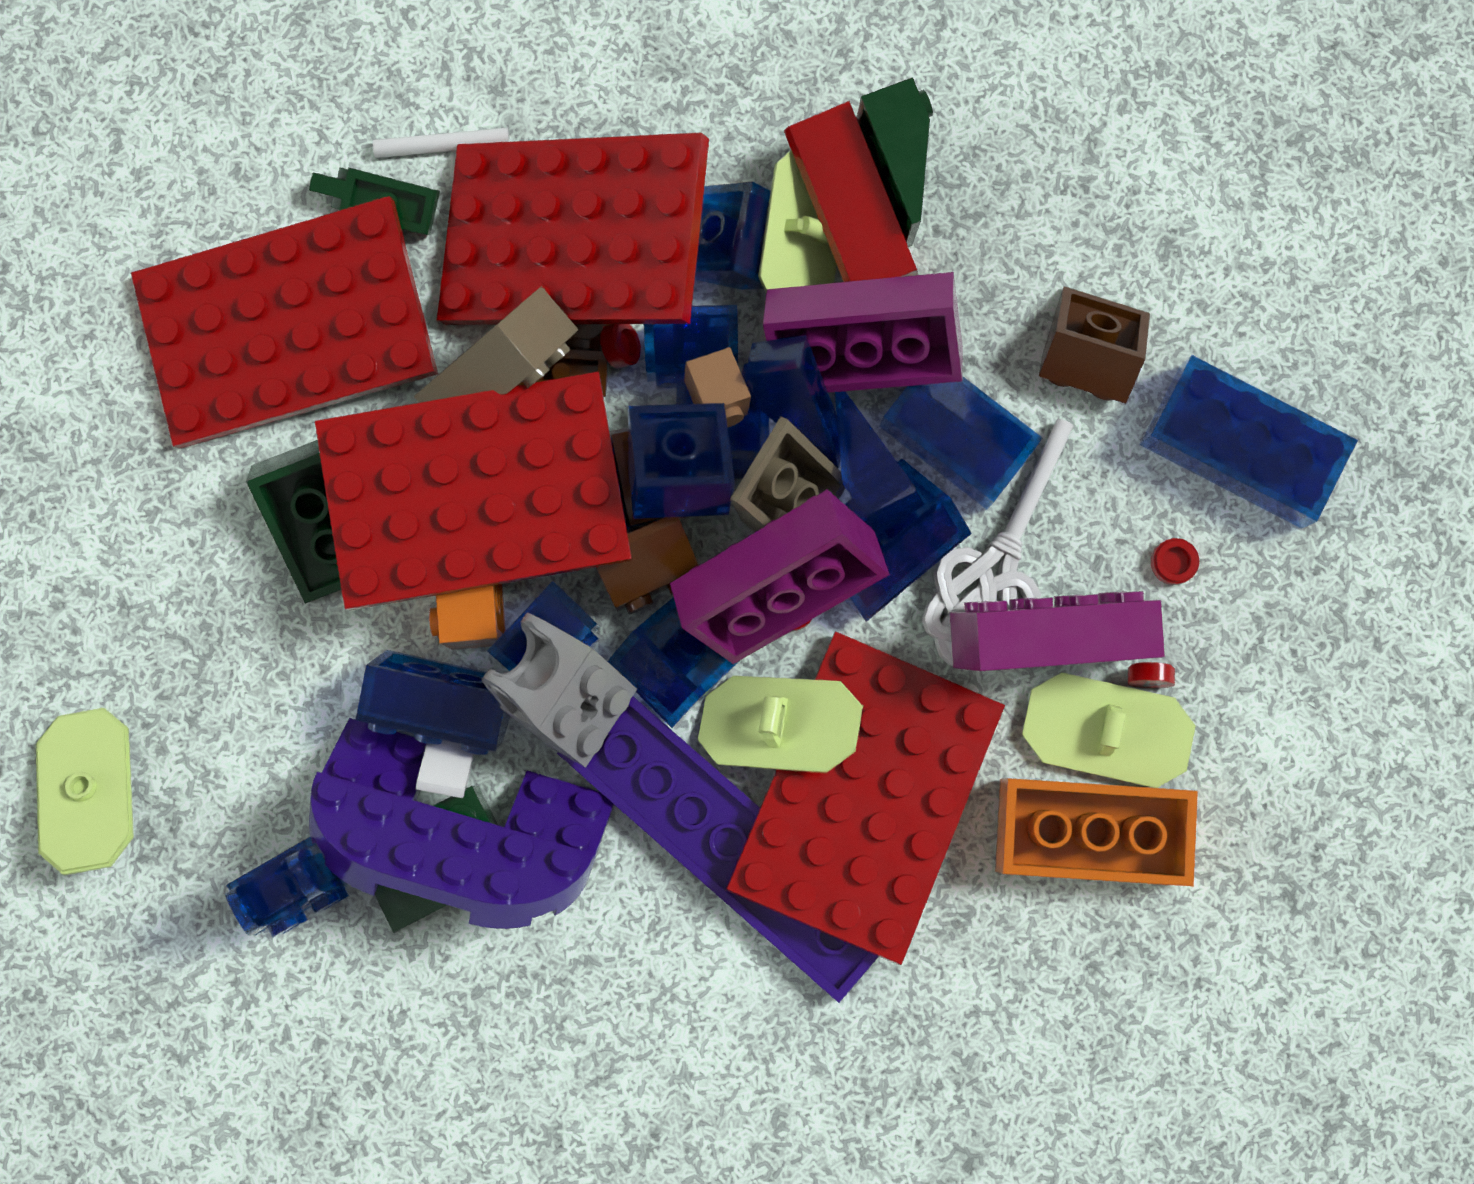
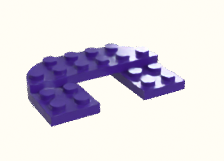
(504, 876)

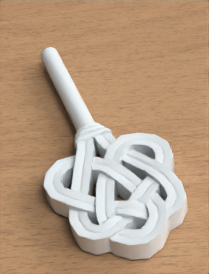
(1004, 546)

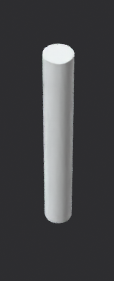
(436, 142)

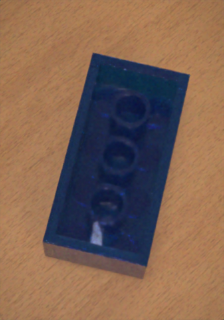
(1248, 442)

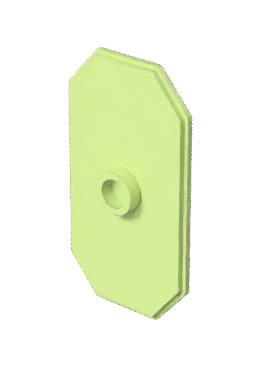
(794, 238)
(780, 723)
(1108, 730)
(84, 791)

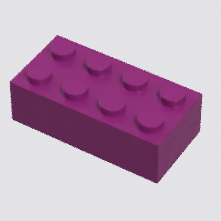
(874, 330)
(779, 577)
(1066, 633)

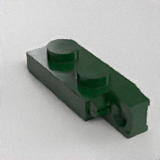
(353, 187)

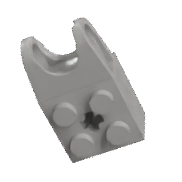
(562, 691)

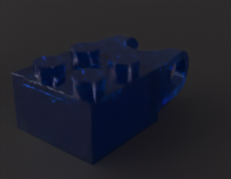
(283, 889)

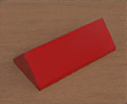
(849, 196)

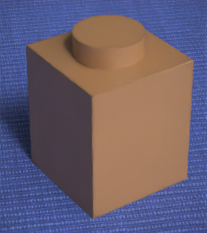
(718, 380)

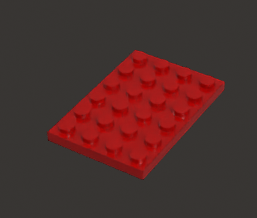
(586, 218)
(284, 323)
(472, 491)
(870, 835)

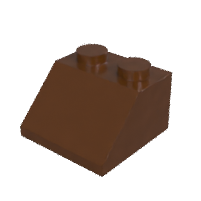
(1095, 345)
(658, 557)

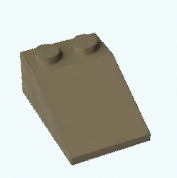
(508, 352)
(784, 477)

